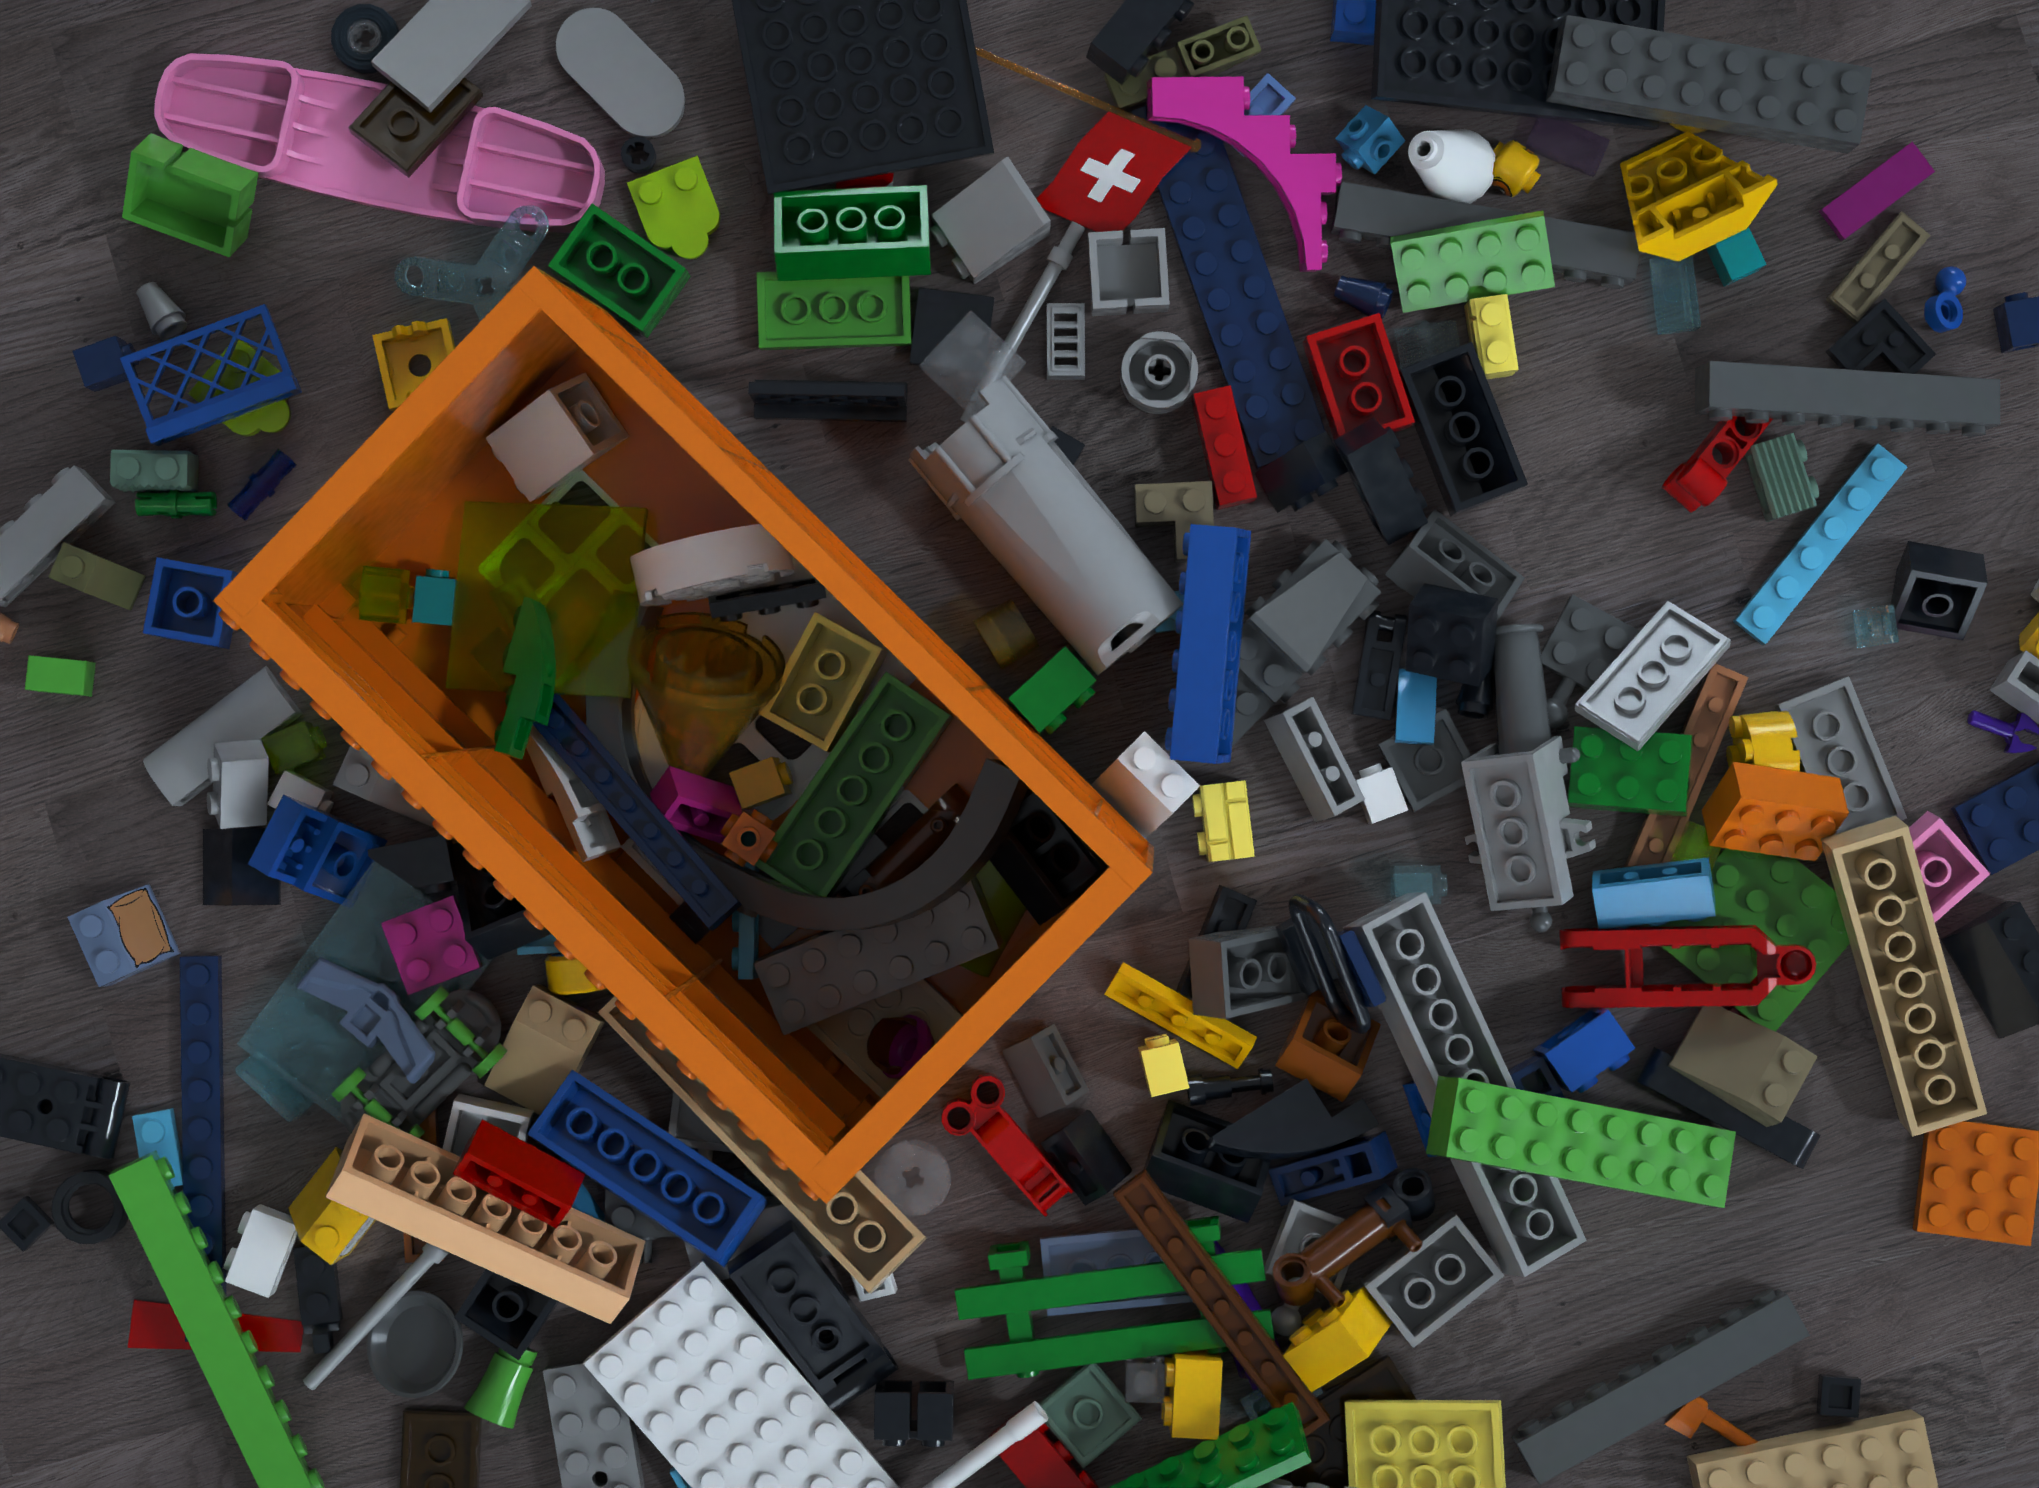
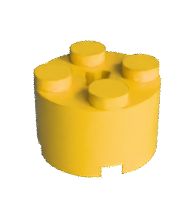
(1764, 740)

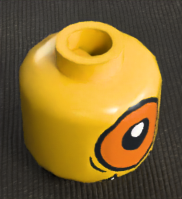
(1514, 168)

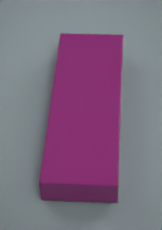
(1876, 191)

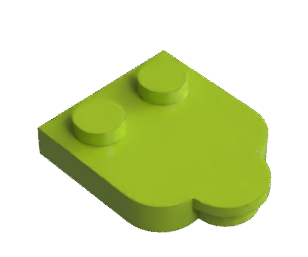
(677, 208)
(268, 418)

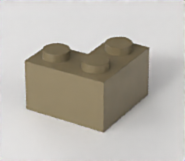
(1176, 506)

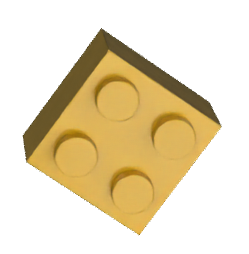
(1336, 1338)
(1194, 1395)

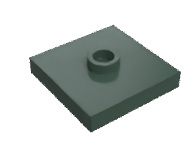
(1088, 1413)

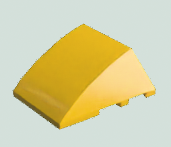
(1690, 196)

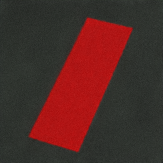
(157, 1327)

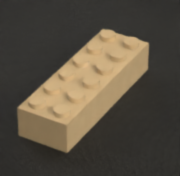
(1855, 1454)

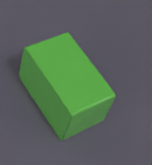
(60, 676)

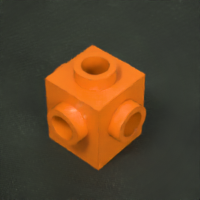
(760, 826)

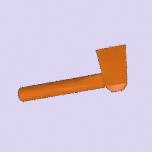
(1689, 1417)

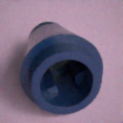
(1364, 295)

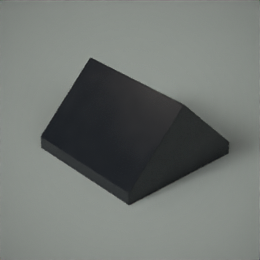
(226, 871)

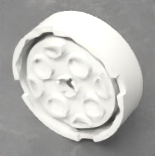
(709, 565)

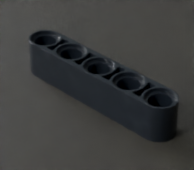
(1786, 1140)

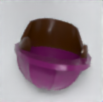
(899, 1044)

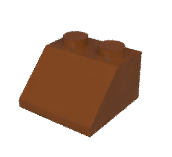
(1325, 1049)

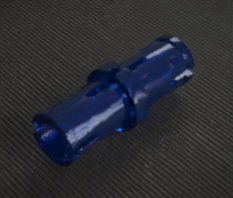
(261, 484)

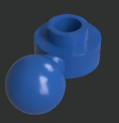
(1944, 310)

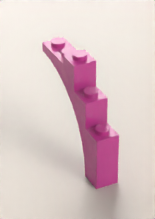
(1266, 140)

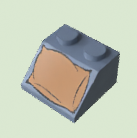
(124, 935)

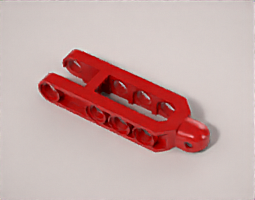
(1775, 966)

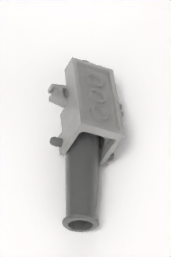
(1520, 789)

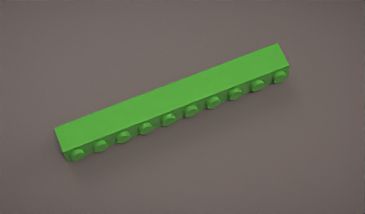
(212, 1324)

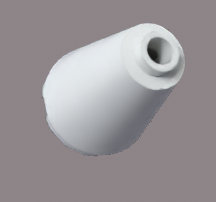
(1453, 163)

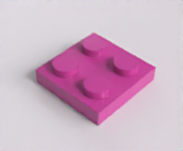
(430, 945)

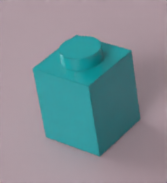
(1736, 257)
(434, 598)

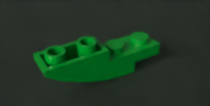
(533, 664)

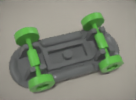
(465, 1037)

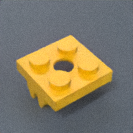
(400, 345)

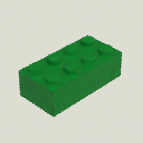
(851, 233)

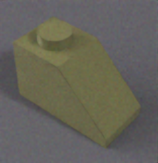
(97, 576)

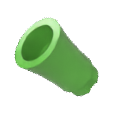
(502, 1388)

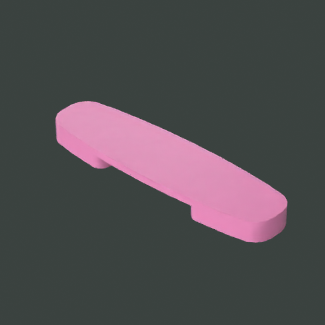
(297, 134)

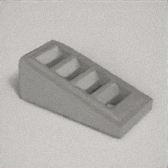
(1066, 372)

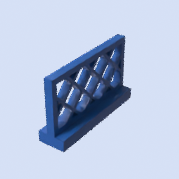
(221, 407)

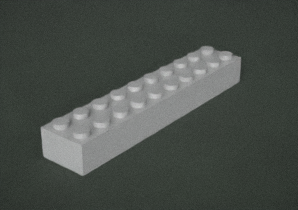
(1447, 1036)

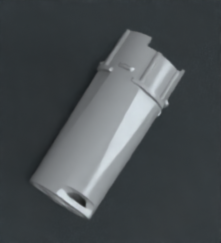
(1048, 528)

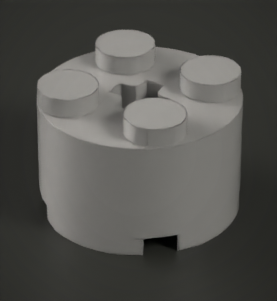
(1174, 357)

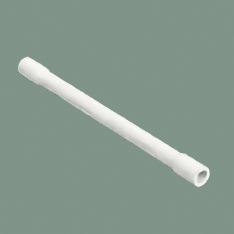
(1015, 1430)

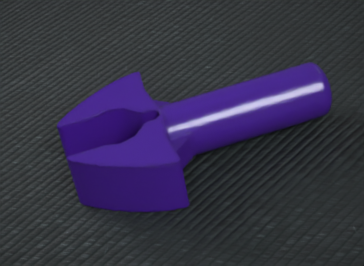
(2006, 729)

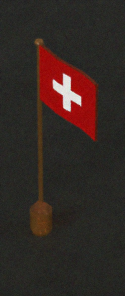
(1111, 166)

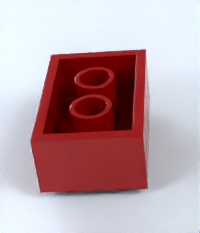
(1358, 376)

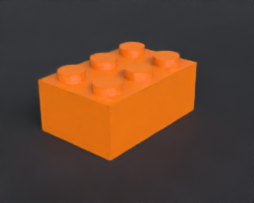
(1774, 811)

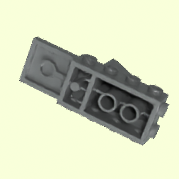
(1297, 627)

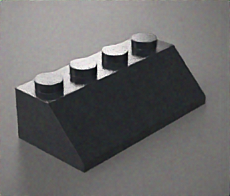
(1461, 429)

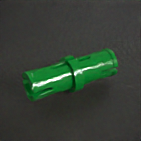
(176, 504)

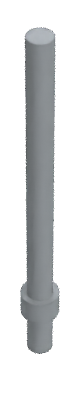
(1059, 260)
(430, 1255)

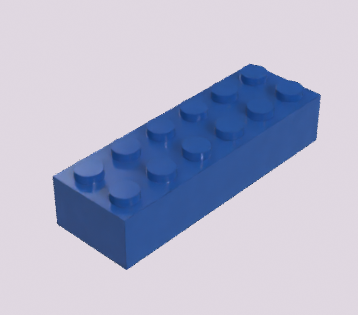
(1208, 644)
(648, 1168)

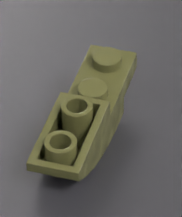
(1193, 57)

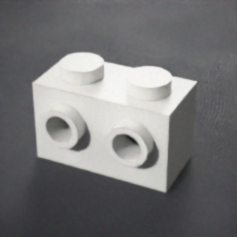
(262, 1250)

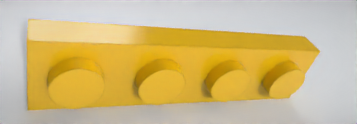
(1176, 1015)

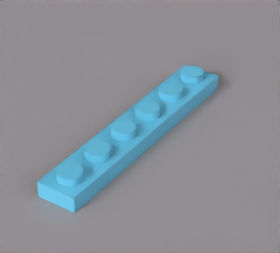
(1820, 544)

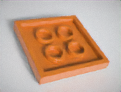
(1979, 1182)

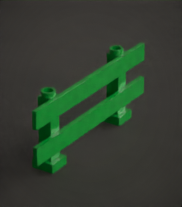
(1020, 1296)

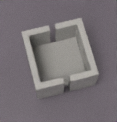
(1128, 273)

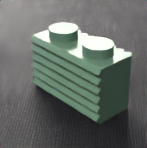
(154, 470)
(1781, 477)

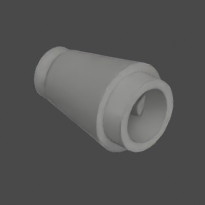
(161, 312)

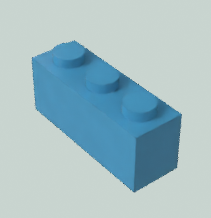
(1653, 894)

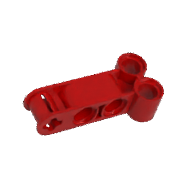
(1701, 477)
(1009, 1145)

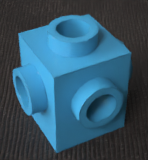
(1369, 140)

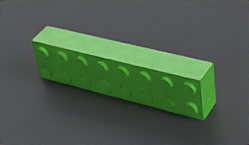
(1580, 1142)

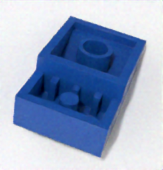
(314, 850)

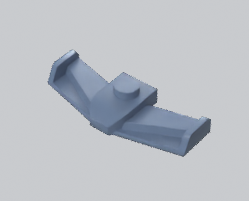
(371, 1014)

